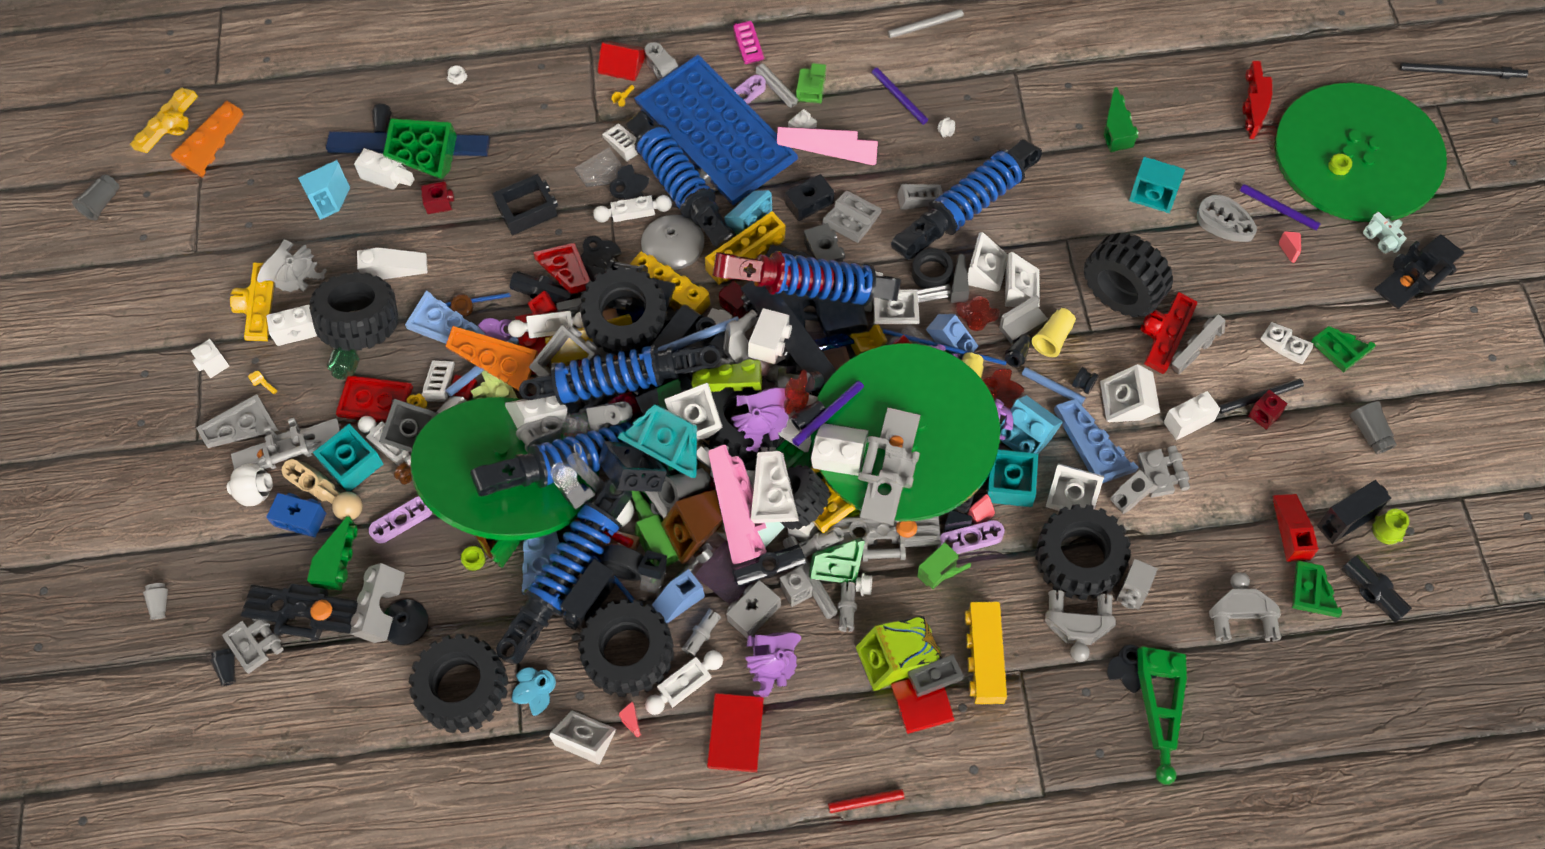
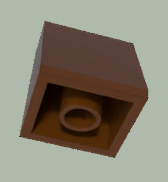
(692, 523)

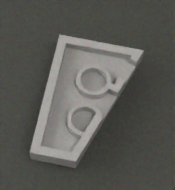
(1211, 328)
(237, 423)

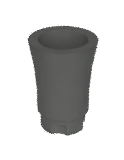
(96, 197)
(1374, 427)
(681, 486)

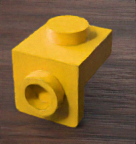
(868, 340)

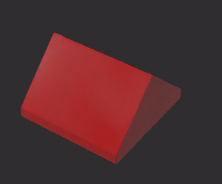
(620, 60)

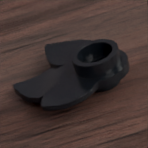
(632, 183)
(601, 254)
(1125, 669)

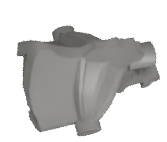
(289, 270)

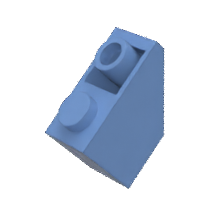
(949, 331)
(679, 596)

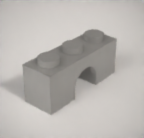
(369, 620)

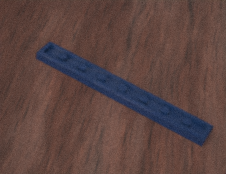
(356, 141)

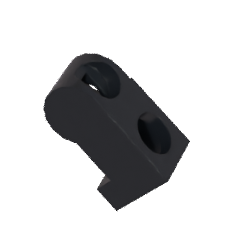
(814, 378)

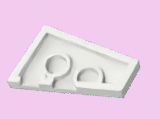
(772, 490)

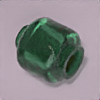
(343, 363)

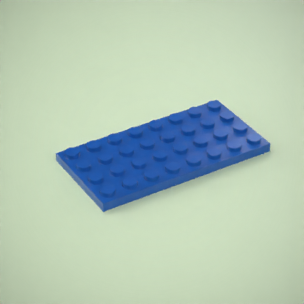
(716, 129)

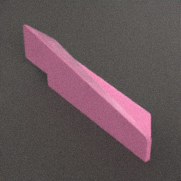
(829, 142)
(735, 502)

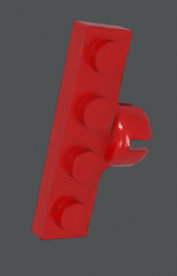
(1167, 331)

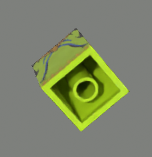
(896, 649)

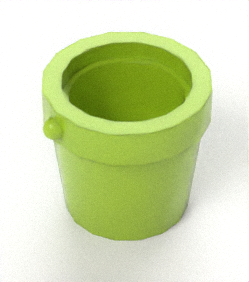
(1391, 526)

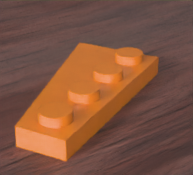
(202, 145)
(497, 357)

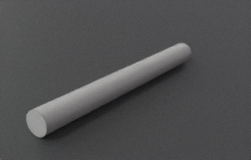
(925, 23)

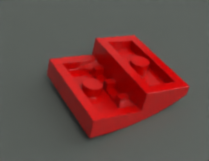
(921, 711)

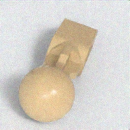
(343, 504)

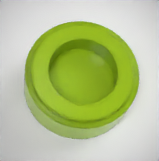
(1340, 164)
(473, 558)

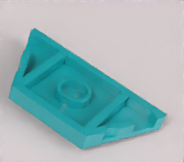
(666, 439)

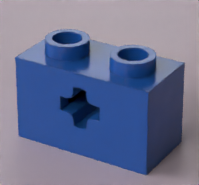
(296, 514)

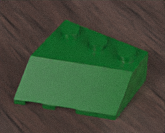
(421, 145)

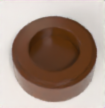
(462, 305)

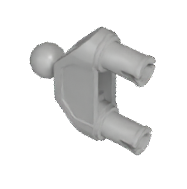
(737, 344)
(1245, 604)
(1079, 628)

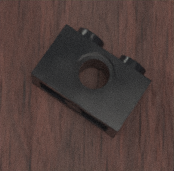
(819, 193)

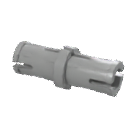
(821, 541)
(847, 607)
(701, 633)

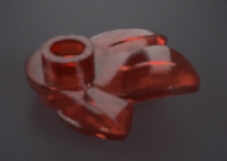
(977, 313)
(1004, 388)
(796, 394)

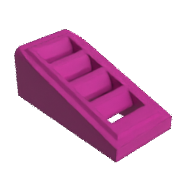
(744, 31)

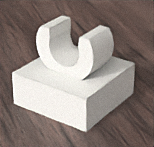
(802, 120)

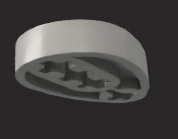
(1230, 230)

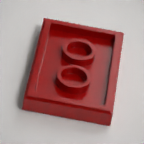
(370, 397)
(735, 733)

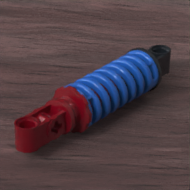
(809, 277)

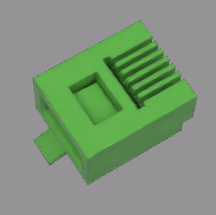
(812, 82)
(940, 566)

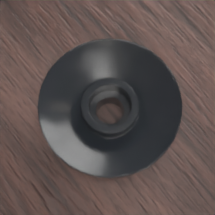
(413, 627)

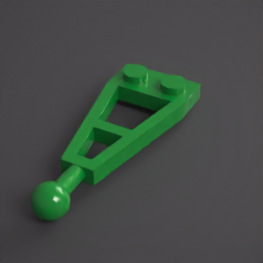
(1172, 666)

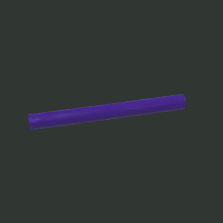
(900, 96)
(1280, 207)
(827, 413)

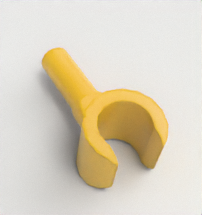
(621, 96)
(257, 378)

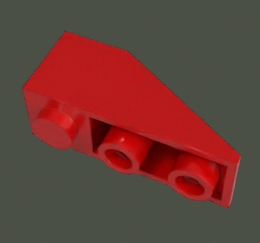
(1295, 528)

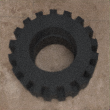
(809, 496)

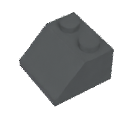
(404, 424)

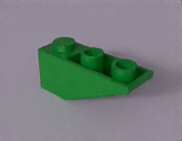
(1119, 129)
(330, 563)

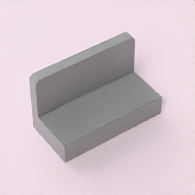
(1022, 320)

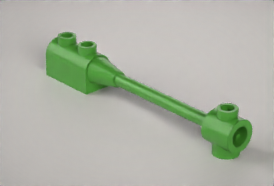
(651, 532)

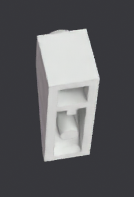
(391, 262)

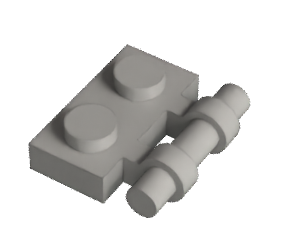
(1155, 467)
(246, 647)

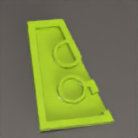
(736, 376)

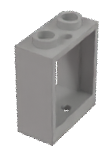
(540, 364)

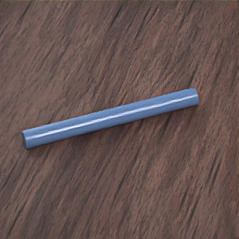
(698, 336)
(469, 376)

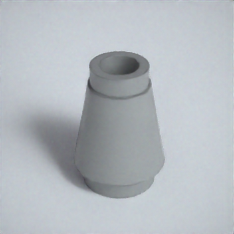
(156, 600)

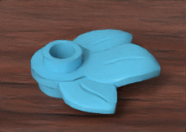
(531, 691)

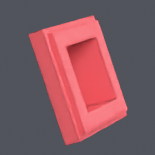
(1291, 245)
(982, 510)
(630, 719)

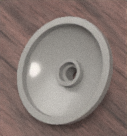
(677, 249)

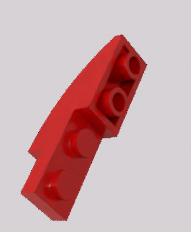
(1258, 98)

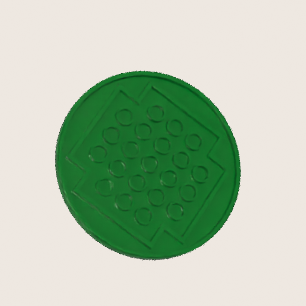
(1389, 139)
(954, 434)
(475, 436)

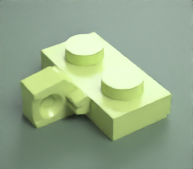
(492, 388)

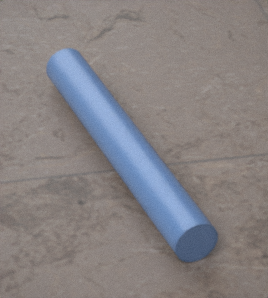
(1046, 382)

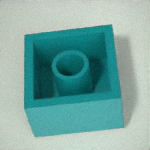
(1157, 184)
(348, 458)
(1013, 478)

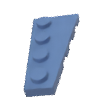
(1093, 443)

